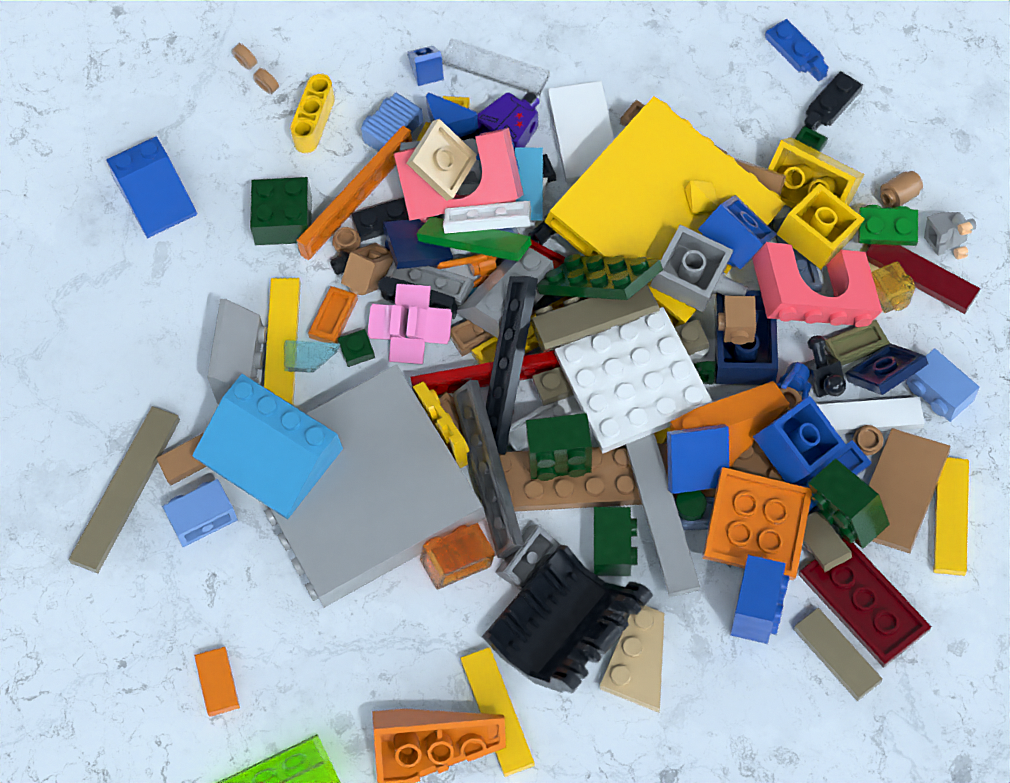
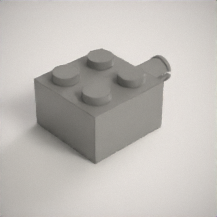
(695, 270)

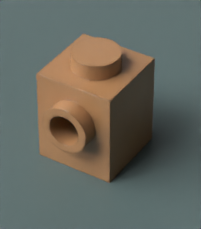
(738, 319)

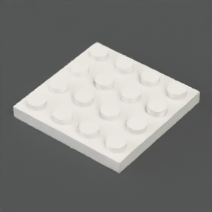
(632, 379)

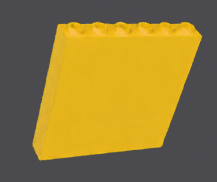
(638, 197)

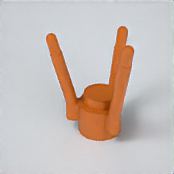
(479, 265)

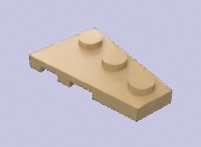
(637, 660)

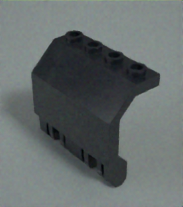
(563, 622)

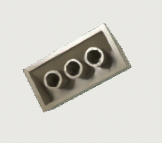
(589, 317)

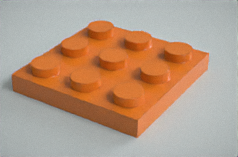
(757, 520)

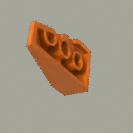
(428, 741)

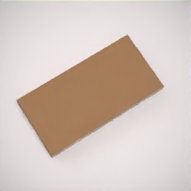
(906, 484)

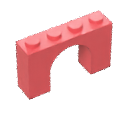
(498, 183)
(790, 298)

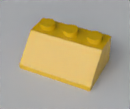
(808, 168)

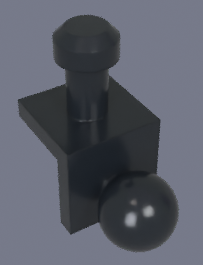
(825, 369)

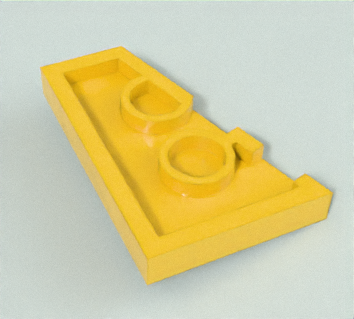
(443, 423)

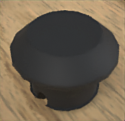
(339, 263)

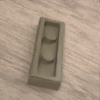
(838, 654)

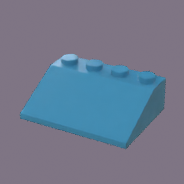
(266, 446)

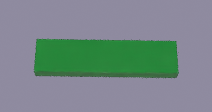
(485, 242)

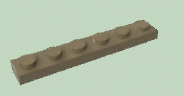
(553, 385)

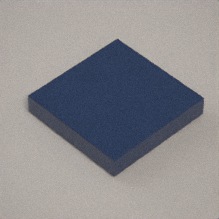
(406, 248)
(886, 368)

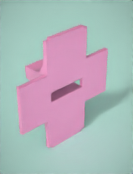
(423, 324)

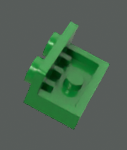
(888, 225)

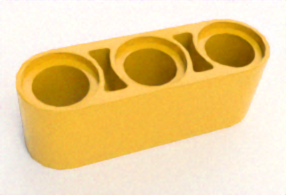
(316, 99)

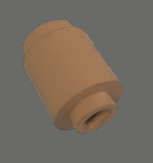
(901, 189)

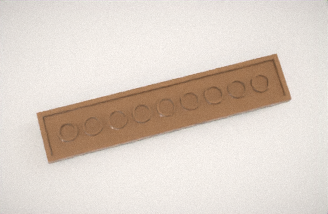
(607, 485)

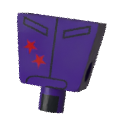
(511, 113)

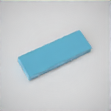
(531, 176)

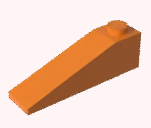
(742, 413)

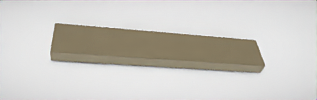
(124, 490)

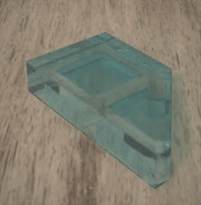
(307, 356)

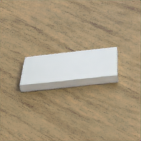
(580, 126)

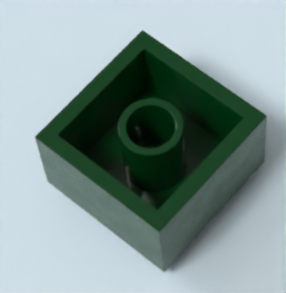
(280, 210)
(559, 446)
(848, 504)

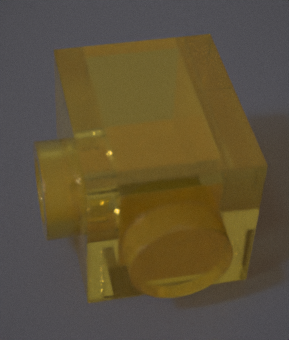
(893, 287)

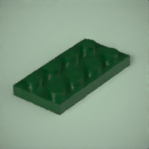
(599, 277)

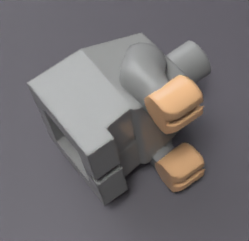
(947, 232)

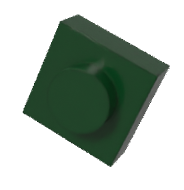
(356, 348)

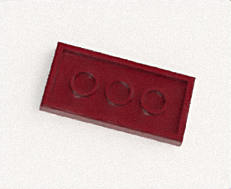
(867, 605)

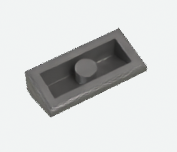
(526, 561)

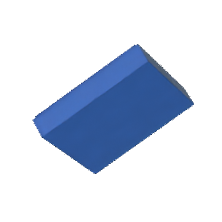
(696, 457)

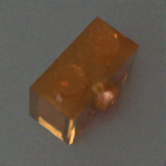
(456, 555)

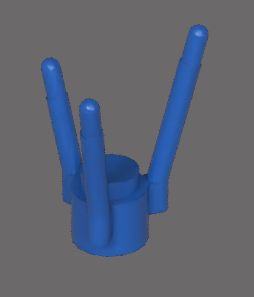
(796, 378)

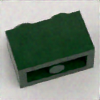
(613, 541)

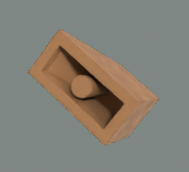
(366, 268)

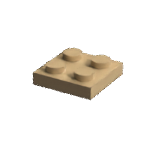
(442, 159)

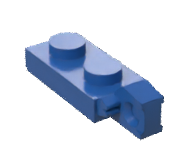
(797, 49)

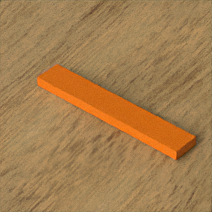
(352, 196)

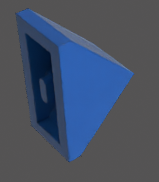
(426, 65)
(454, 116)

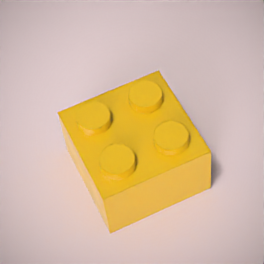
(820, 226)

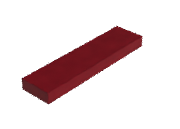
(926, 275)

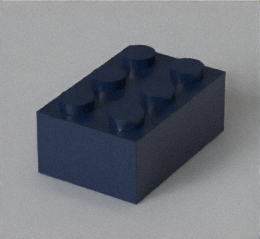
(749, 362)

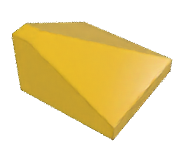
(701, 197)

